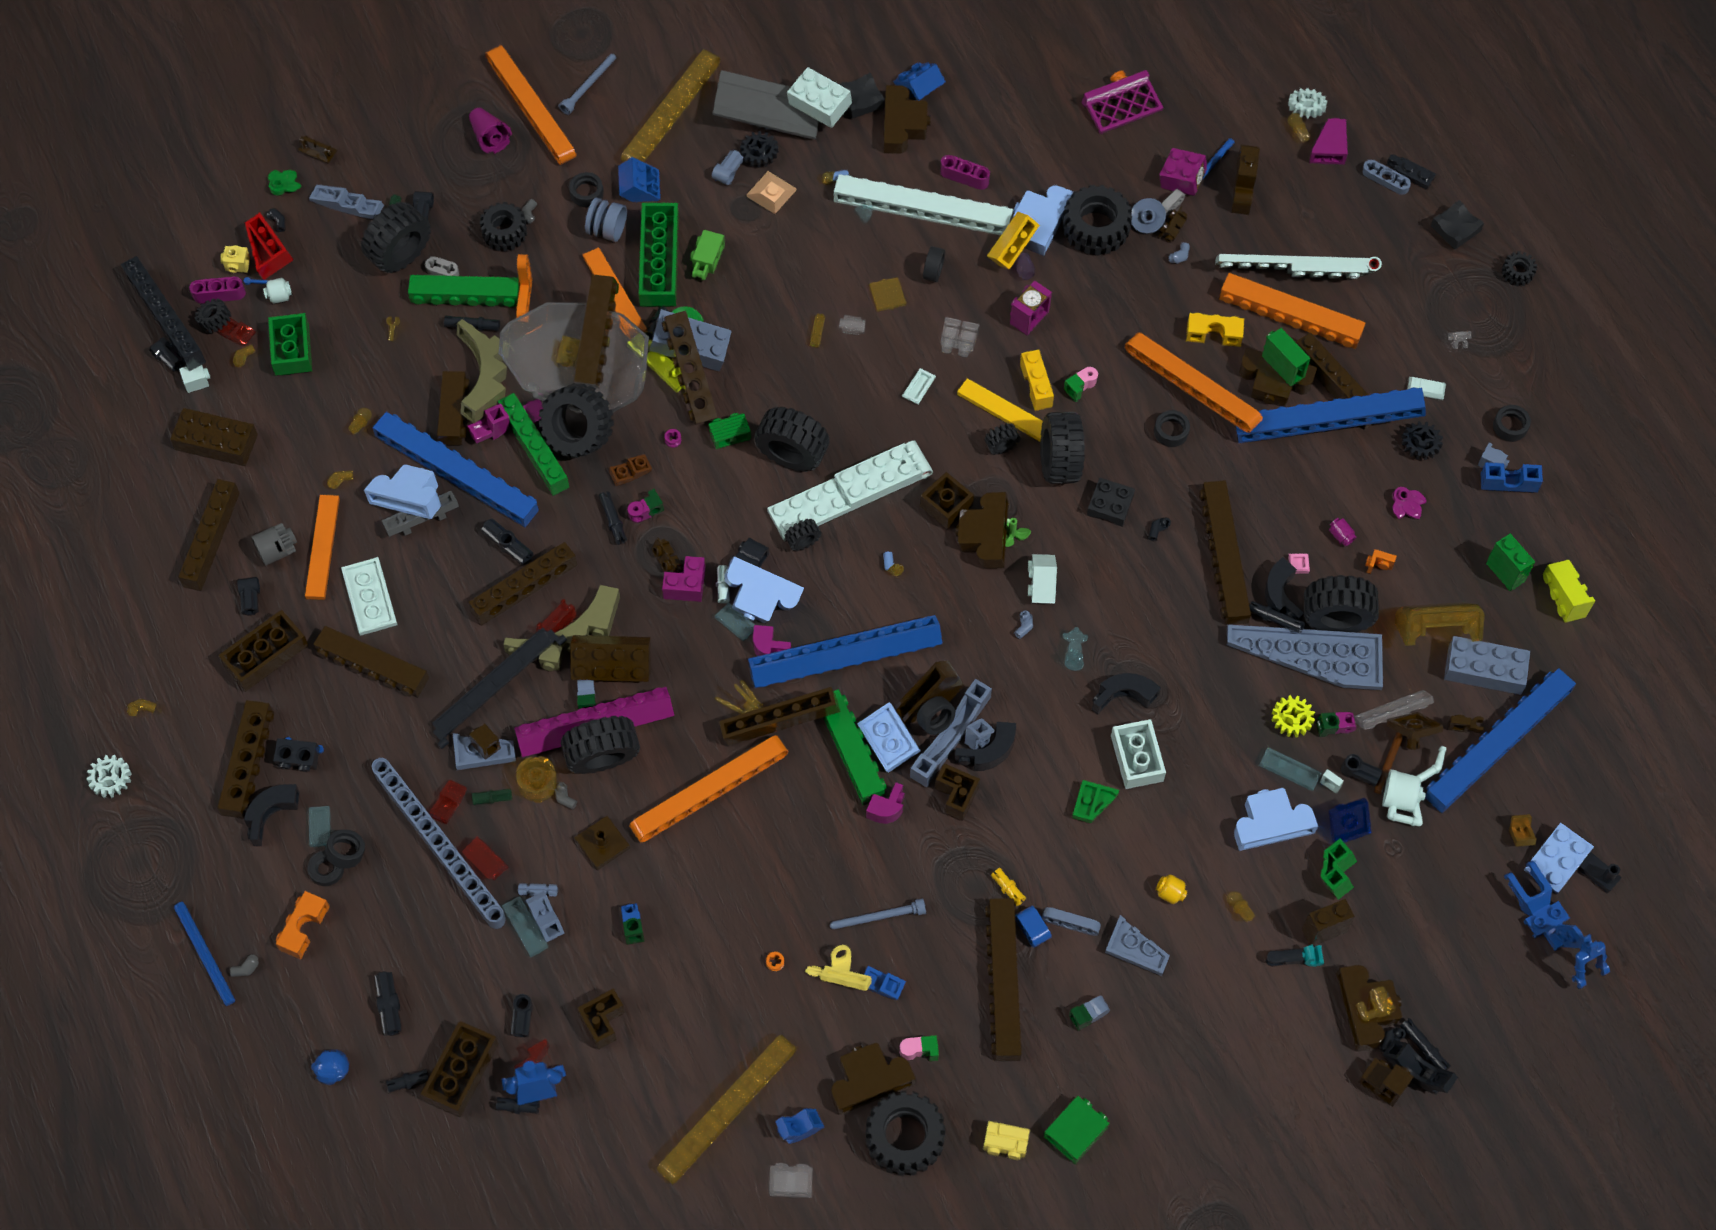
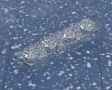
(1394, 709)

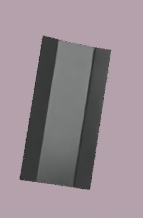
(761, 105)

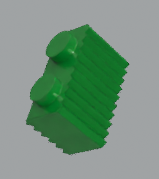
(729, 430)

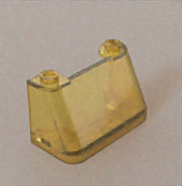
(1414, 619)

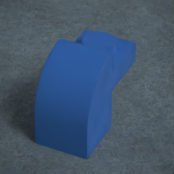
(799, 1126)

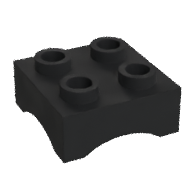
(864, 96)
(1457, 225)
(1111, 501)

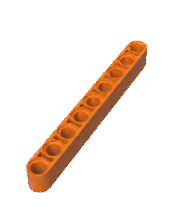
(530, 105)
(1193, 382)
(708, 789)

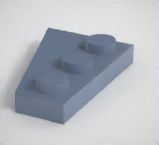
(468, 757)
(1133, 947)

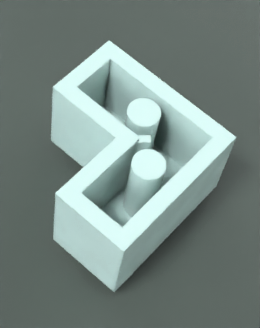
(1043, 574)

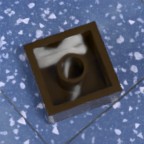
(946, 500)

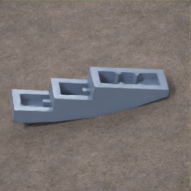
(342, 201)

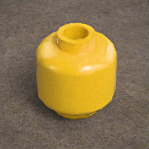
(1171, 889)

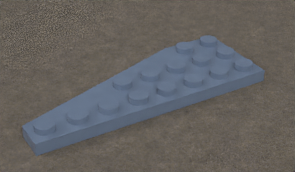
(1332, 656)

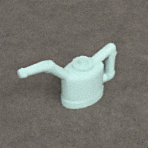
(1404, 792)

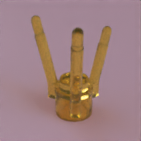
(751, 704)

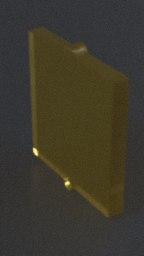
(887, 294)

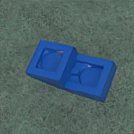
(885, 984)

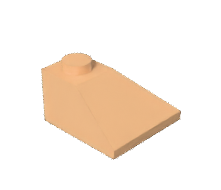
(771, 192)

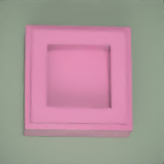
(1300, 562)

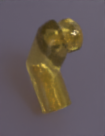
(241, 355)
(338, 477)
(140, 704)

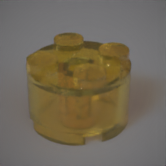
(545, 782)

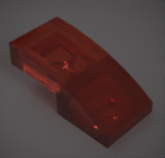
(237, 332)
(448, 802)
(536, 1053)

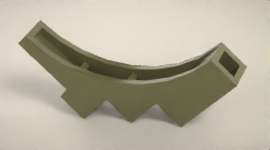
(492, 372)
(595, 621)

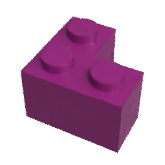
(686, 585)

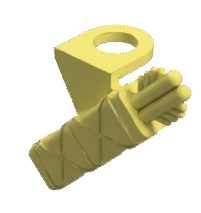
(840, 971)

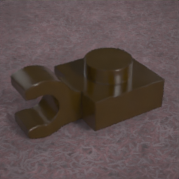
(1463, 724)

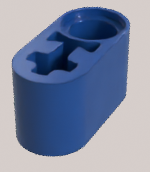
(1032, 926)

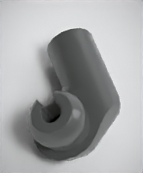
(527, 210)
(562, 796)
(247, 967)

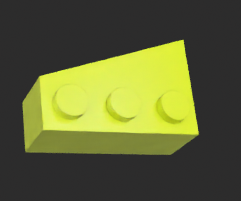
(1567, 591)

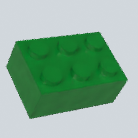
(290, 344)

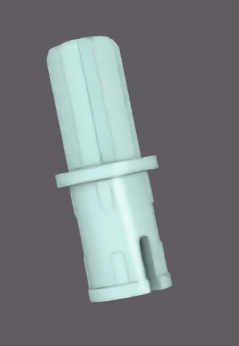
(723, 588)

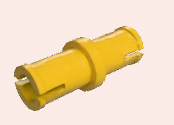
(1008, 886)

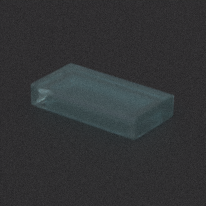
(735, 622)
(319, 826)

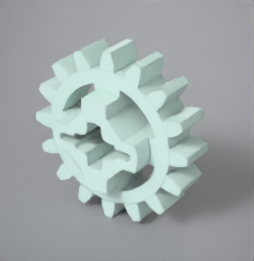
(1307, 103)
(107, 768)

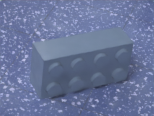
(709, 339)
(1487, 665)

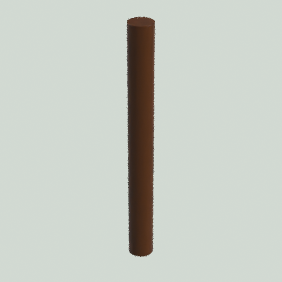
(1388, 763)

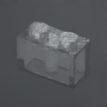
(791, 1181)

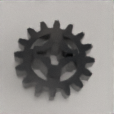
(759, 149)
(1422, 440)

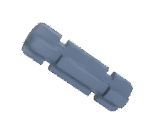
(534, 889)

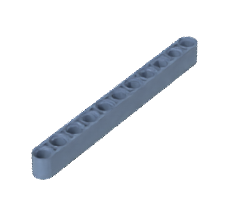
(442, 850)

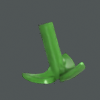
(1020, 534)

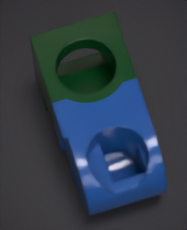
(632, 924)

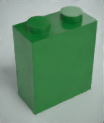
(1285, 356)
(1510, 562)
(1076, 1129)

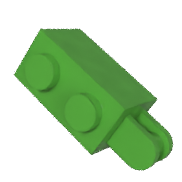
(707, 253)

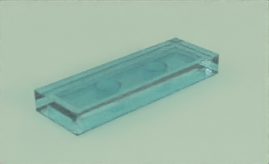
(1290, 769)
(525, 926)

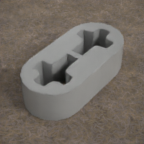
(1173, 201)
(441, 268)

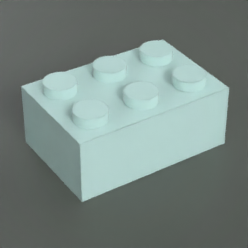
(819, 97)
(1138, 754)

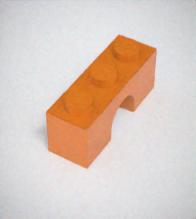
(308, 908)

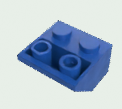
(920, 80)
(638, 181)

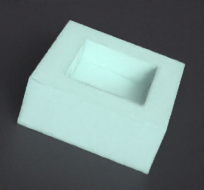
(1331, 781)

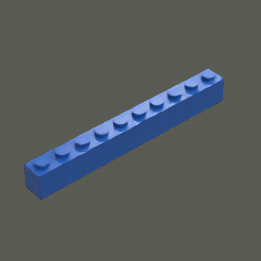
(1337, 414)
(456, 469)
(845, 651)
(1499, 740)

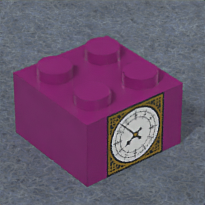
(1183, 171)
(1030, 307)

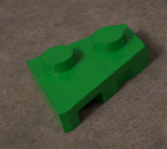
(1093, 801)

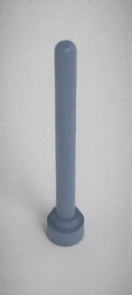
(567, 105)
(917, 907)

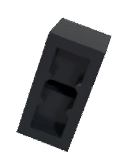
(297, 749)

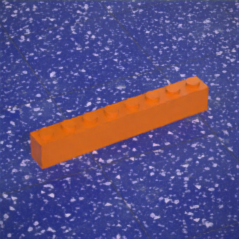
(1292, 311)

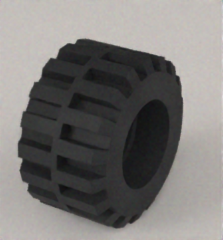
(500, 215)

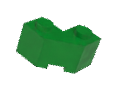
(1336, 861)

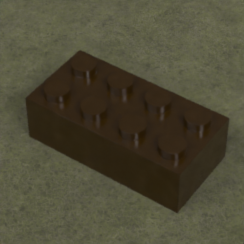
(214, 437)
(263, 650)
(610, 658)
(459, 1069)

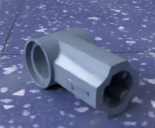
(726, 170)

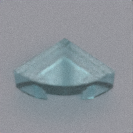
(864, 212)

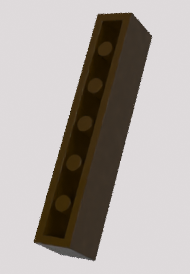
(596, 330)
(1330, 372)
(209, 535)
(371, 662)
(779, 716)

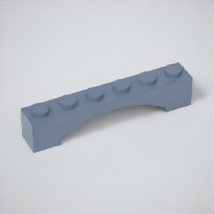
(937, 753)

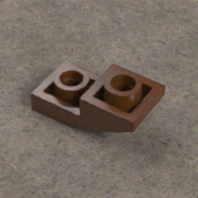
(633, 469)

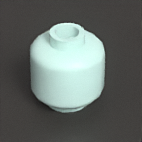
(277, 290)

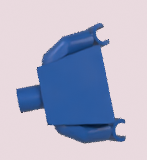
(533, 1082)

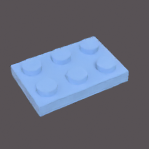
(888, 737)
(1561, 856)

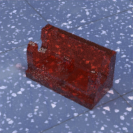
(558, 618)
(485, 859)

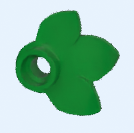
(283, 182)

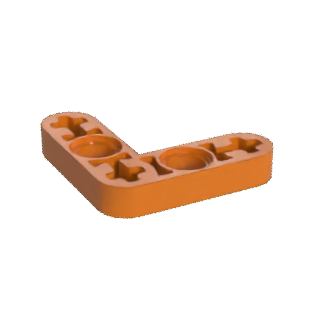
(525, 279)

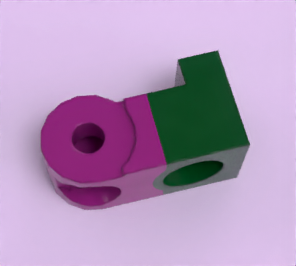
(646, 507)
(1335, 723)

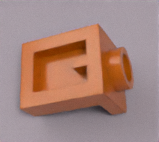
(1380, 559)

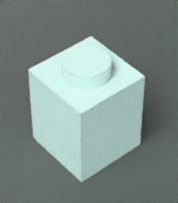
(195, 379)

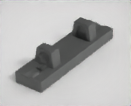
(404, 521)

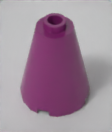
(490, 131)

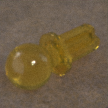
(1298, 126)
(360, 420)
(1240, 906)

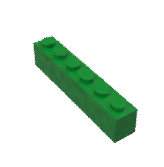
(464, 290)
(534, 445)
(854, 752)

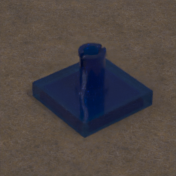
(1350, 820)

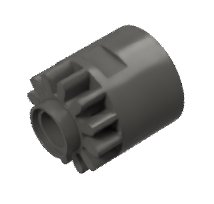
(274, 543)

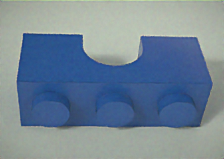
(1525, 479)

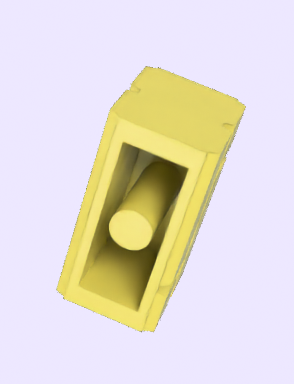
(1006, 1140)

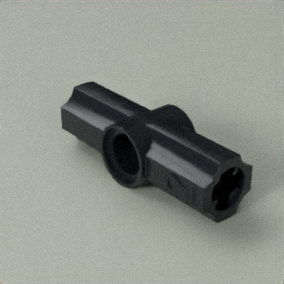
(499, 535)
(388, 1003)

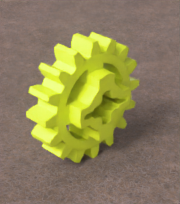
(1290, 719)

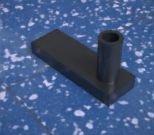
(1604, 876)

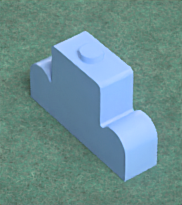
(1047, 212)
(409, 491)
(760, 590)
(1272, 820)

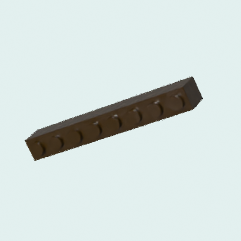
(1226, 553)
(1004, 980)

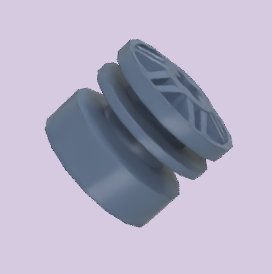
(605, 219)

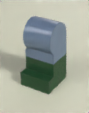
(586, 693)
(1088, 1012)

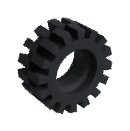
(1521, 260)
(213, 315)
(1002, 438)
(803, 534)

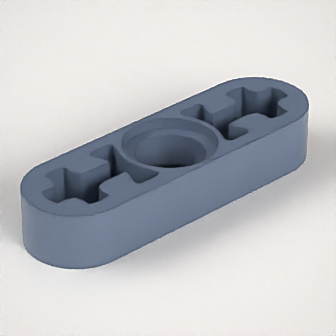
(1400, 179)
(1071, 921)

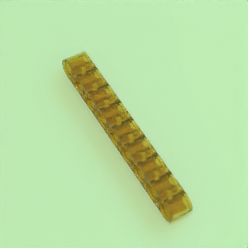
(672, 107)
(726, 1109)

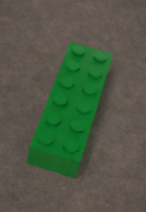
(658, 254)

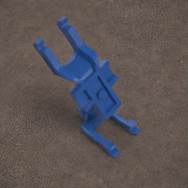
(1549, 921)

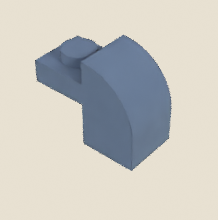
(544, 916)

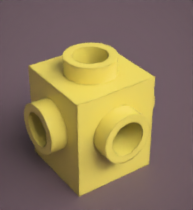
(235, 259)

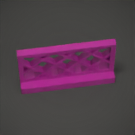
(1113, 91)

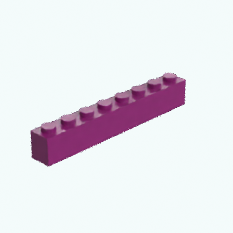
(640, 708)

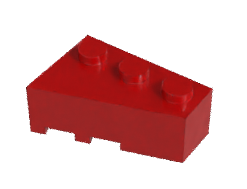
(266, 247)

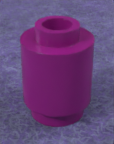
(1342, 531)

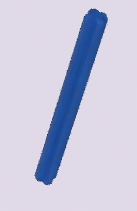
(204, 953)

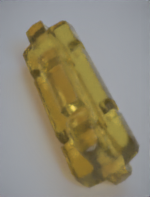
(817, 330)

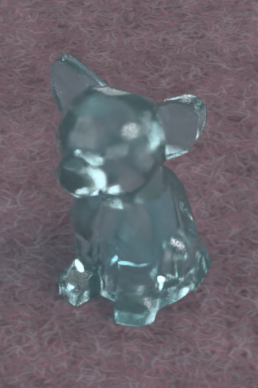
(1074, 657)

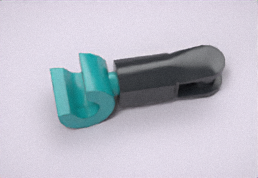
(1311, 955)

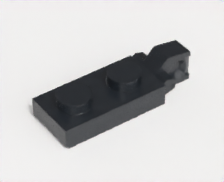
(1411, 170)

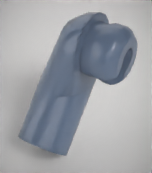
(1180, 256)
(1026, 624)

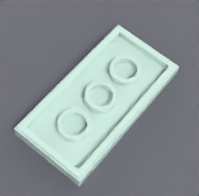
(369, 596)

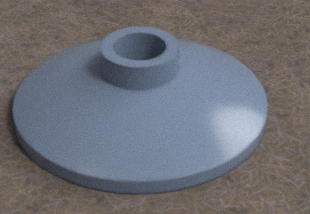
(1142, 210)

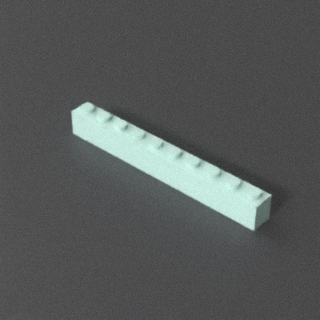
(922, 205)

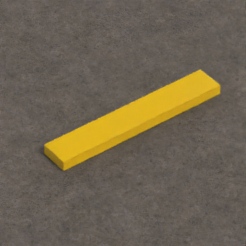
(1001, 408)

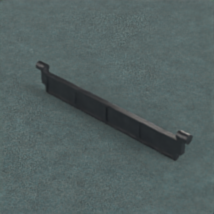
(493, 683)

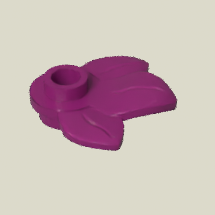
(1409, 505)

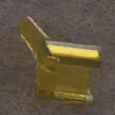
(392, 326)

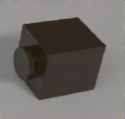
(484, 741)

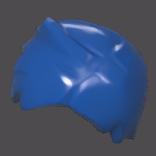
(331, 1066)

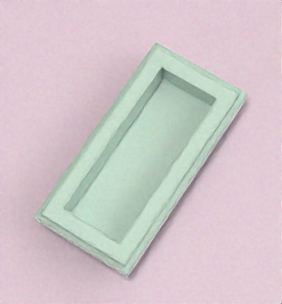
(919, 386)
(1430, 388)

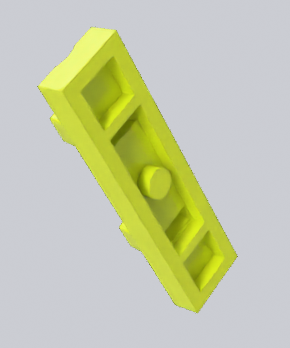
(664, 368)

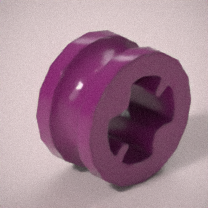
(671, 433)

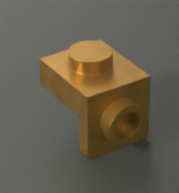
(1521, 830)

